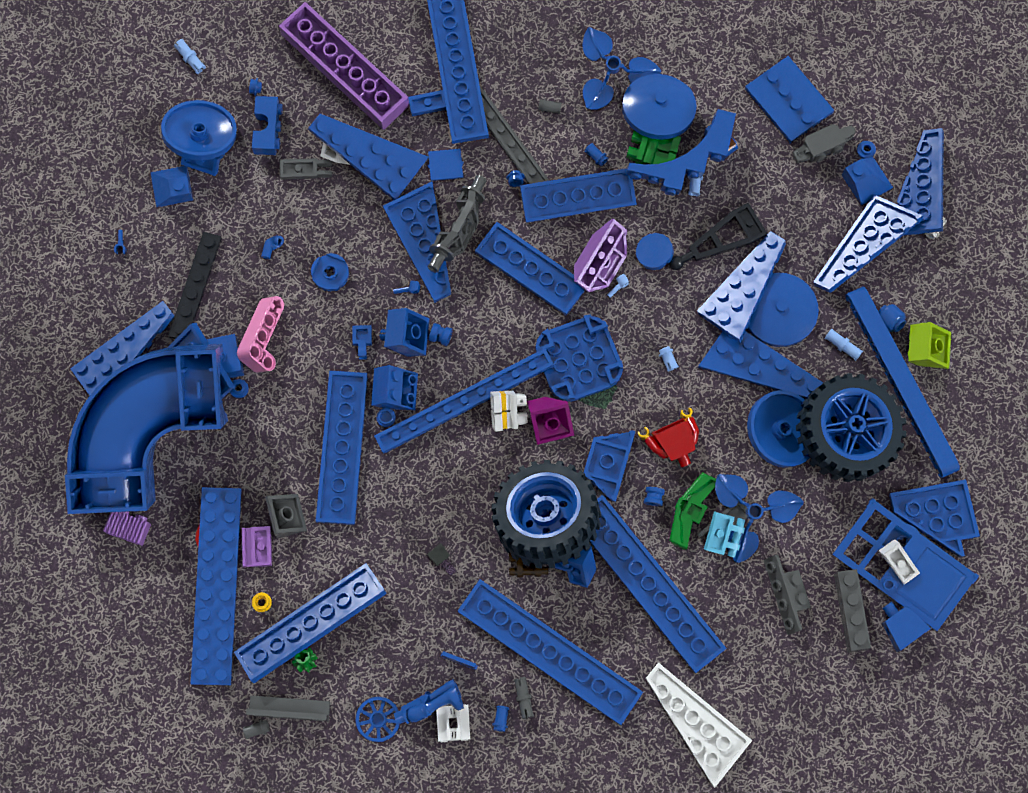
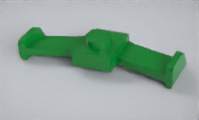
(690, 510)

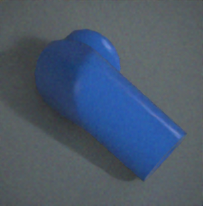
(270, 245)

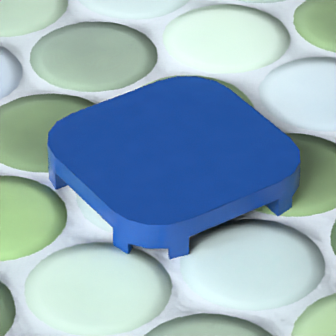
(581, 357)

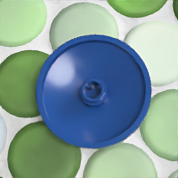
(659, 106)
(198, 130)
(784, 312)
(773, 428)

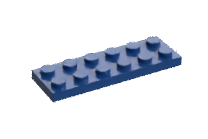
(577, 195)
(530, 268)

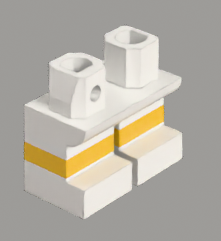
(504, 410)

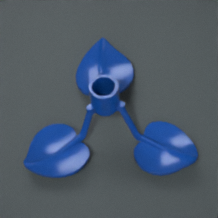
(596, 45)
(782, 504)

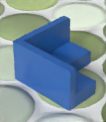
(580, 570)

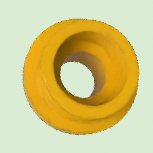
(268, 602)

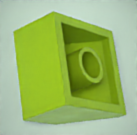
(929, 345)

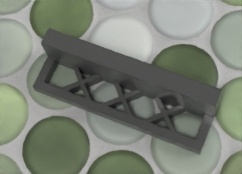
(289, 708)

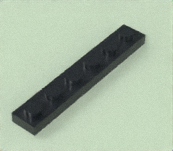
(195, 283)

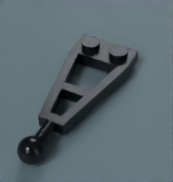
(749, 225)

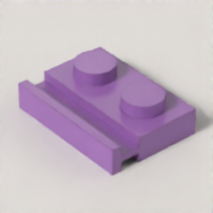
(257, 547)

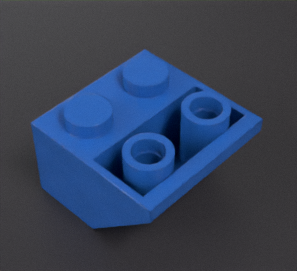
(394, 388)

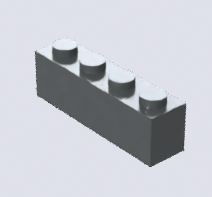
(852, 611)

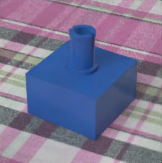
(406, 332)
(229, 357)

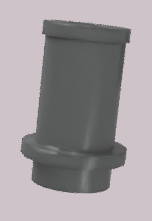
(549, 106)
(261, 727)

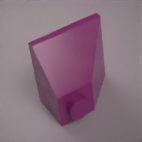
(550, 419)

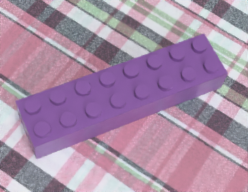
(344, 66)

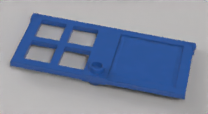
(931, 592)

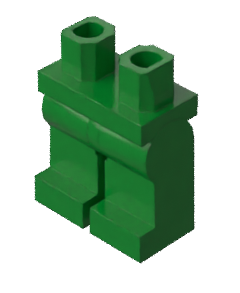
(653, 150)

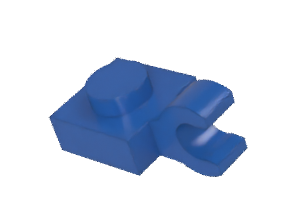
(362, 338)

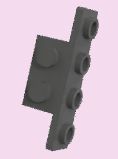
(788, 593)

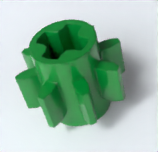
(309, 662)

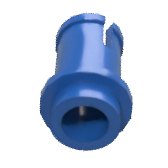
(599, 157)
(501, 719)

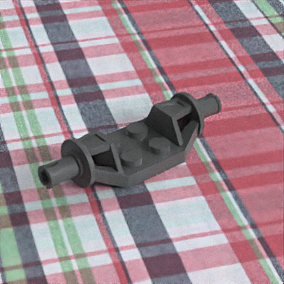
(462, 229)

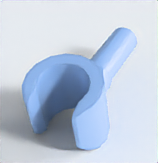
(622, 282)

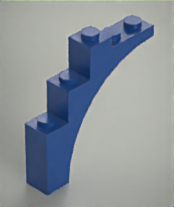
(672, 173)

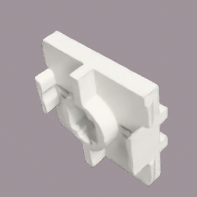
(445, 731)

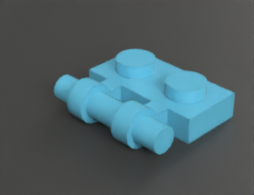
(719, 534)

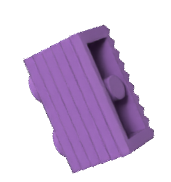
(127, 527)

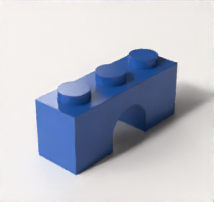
(267, 141)

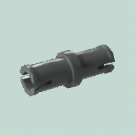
(523, 698)

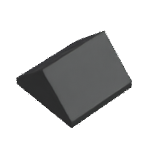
(286, 515)

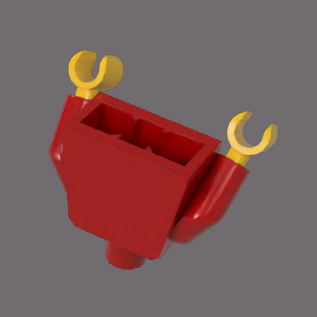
(674, 439)

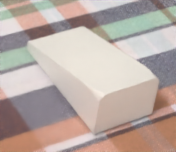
(899, 561)

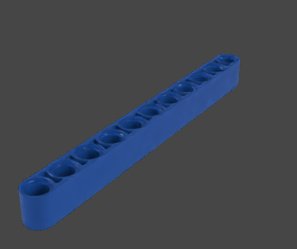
(903, 382)

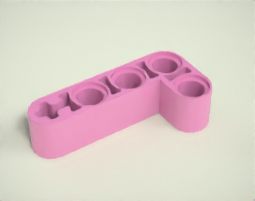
(255, 340)

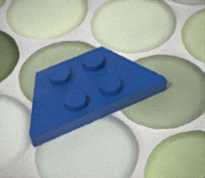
(608, 462)

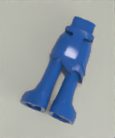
(429, 702)

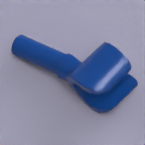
(120, 243)
(413, 288)

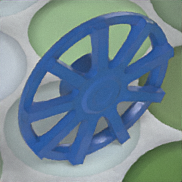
(377, 719)

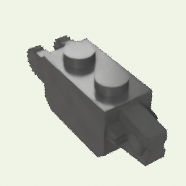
(823, 143)

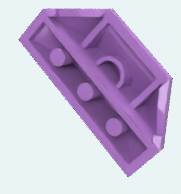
(601, 257)

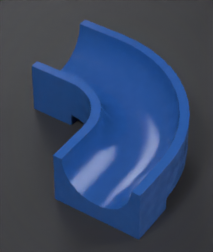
(128, 415)

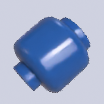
(893, 317)

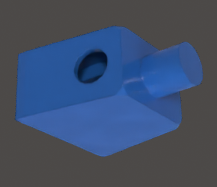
(903, 626)

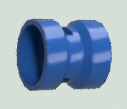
(440, 334)

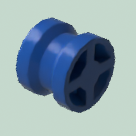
(654, 496)

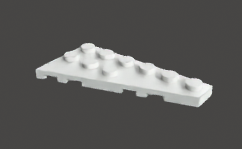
(705, 731)

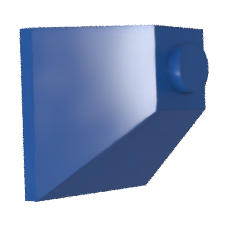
(866, 179)
(171, 186)

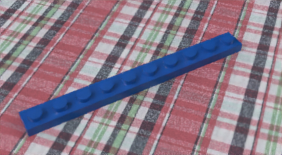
(463, 401)

